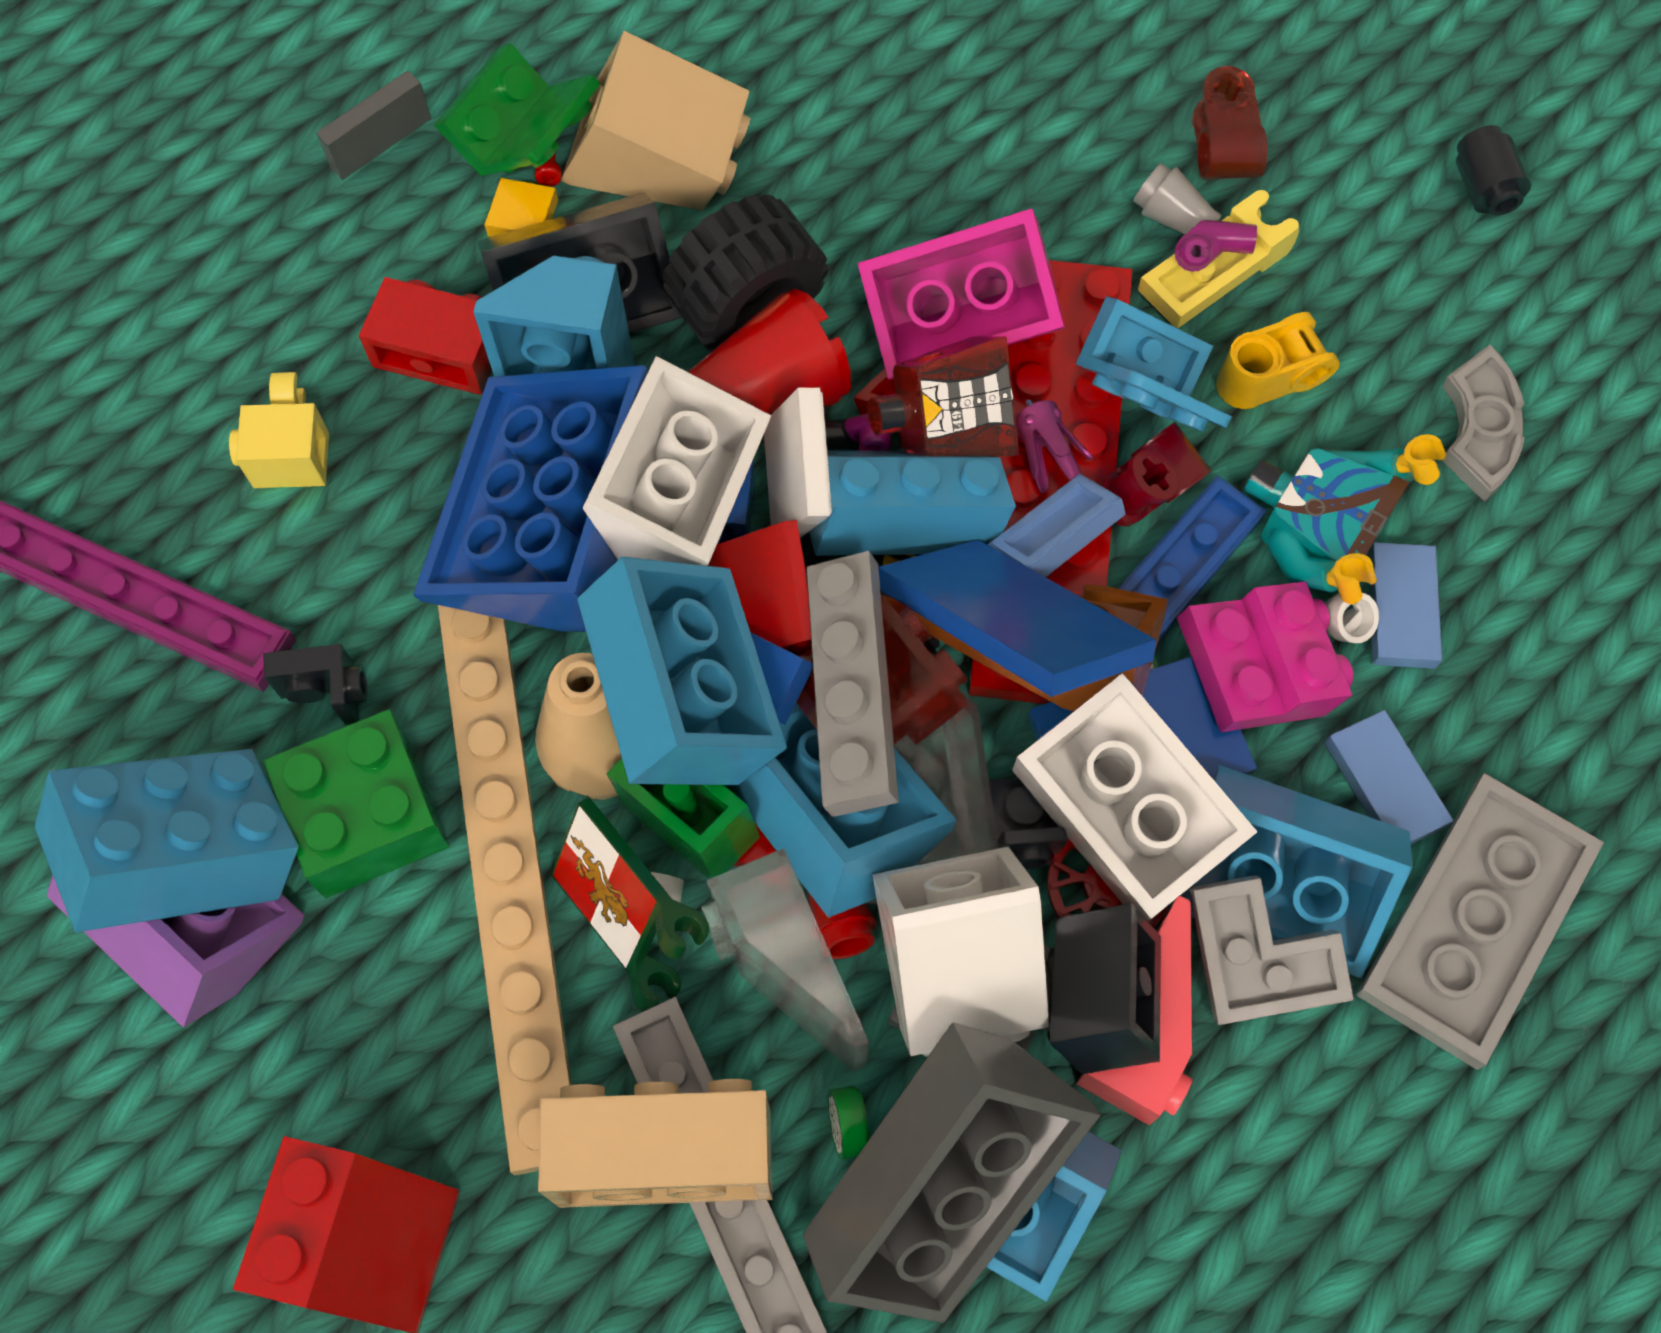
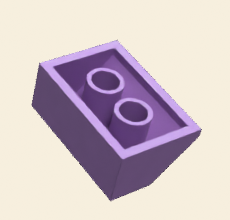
(198, 957)

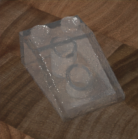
(778, 948)

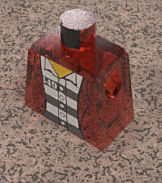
(952, 401)

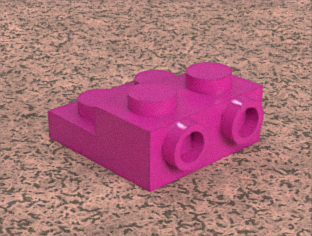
(1266, 657)

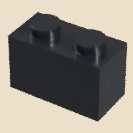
(1105, 989)

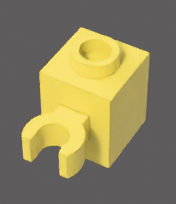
(281, 441)

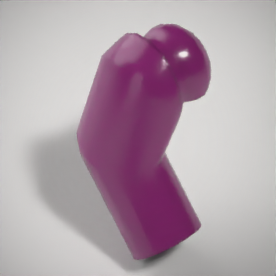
(1210, 239)

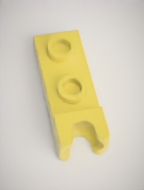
(1184, 293)

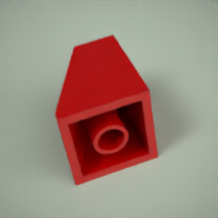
(771, 584)
(347, 1236)

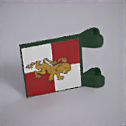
(624, 903)

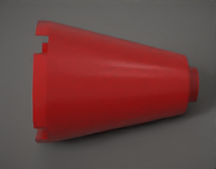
(777, 354)

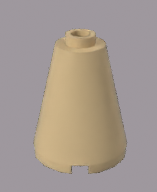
(576, 729)

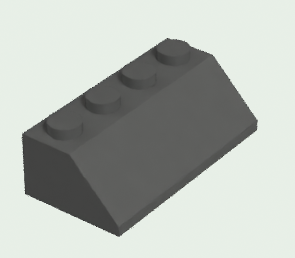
(946, 1177)

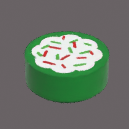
(848, 1121)

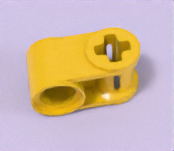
(1284, 360)

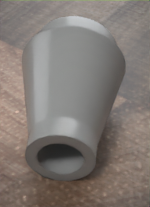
(1173, 200)

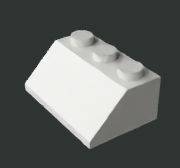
(674, 468)
(1132, 798)

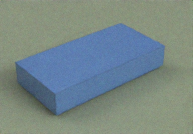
(1061, 525)
(1407, 606)
(1388, 777)

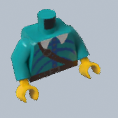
(1336, 510)

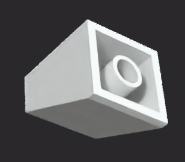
(964, 947)

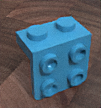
(1149, 364)

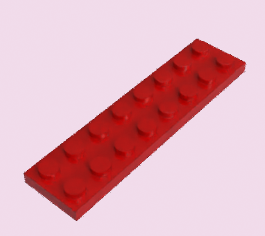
(1048, 370)

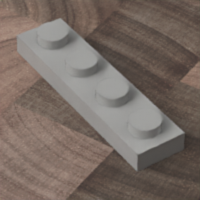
(851, 685)

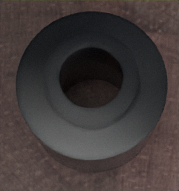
(1492, 170)

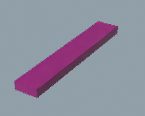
(138, 597)

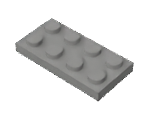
(1480, 921)

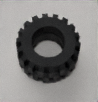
(740, 265)

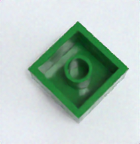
(356, 804)

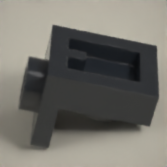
(311, 672)
(1025, 824)

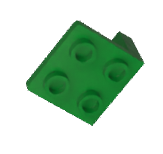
(512, 115)

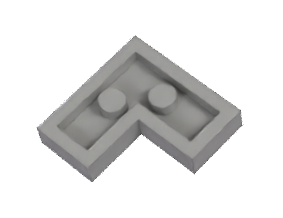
(1251, 972)

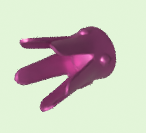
(1042, 426)

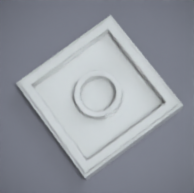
(798, 461)

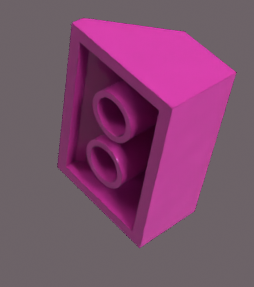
(961, 287)

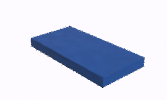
(1016, 617)

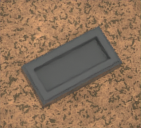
(374, 125)

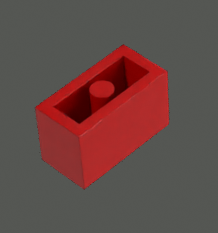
(426, 335)

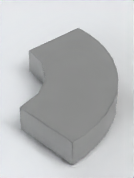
(1489, 422)

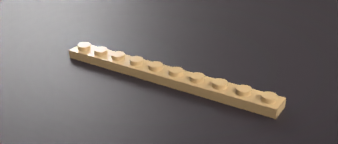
(506, 877)

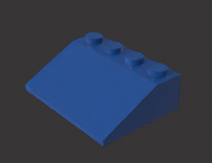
(514, 514)

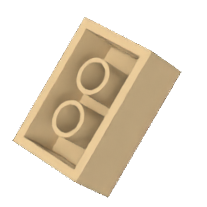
(655, 1145)

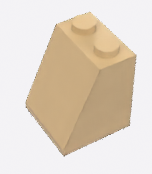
(658, 128)

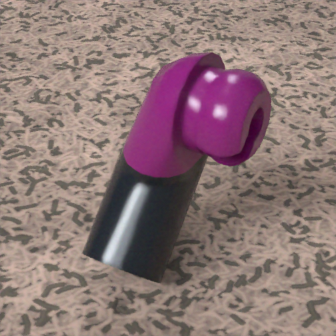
(855, 434)

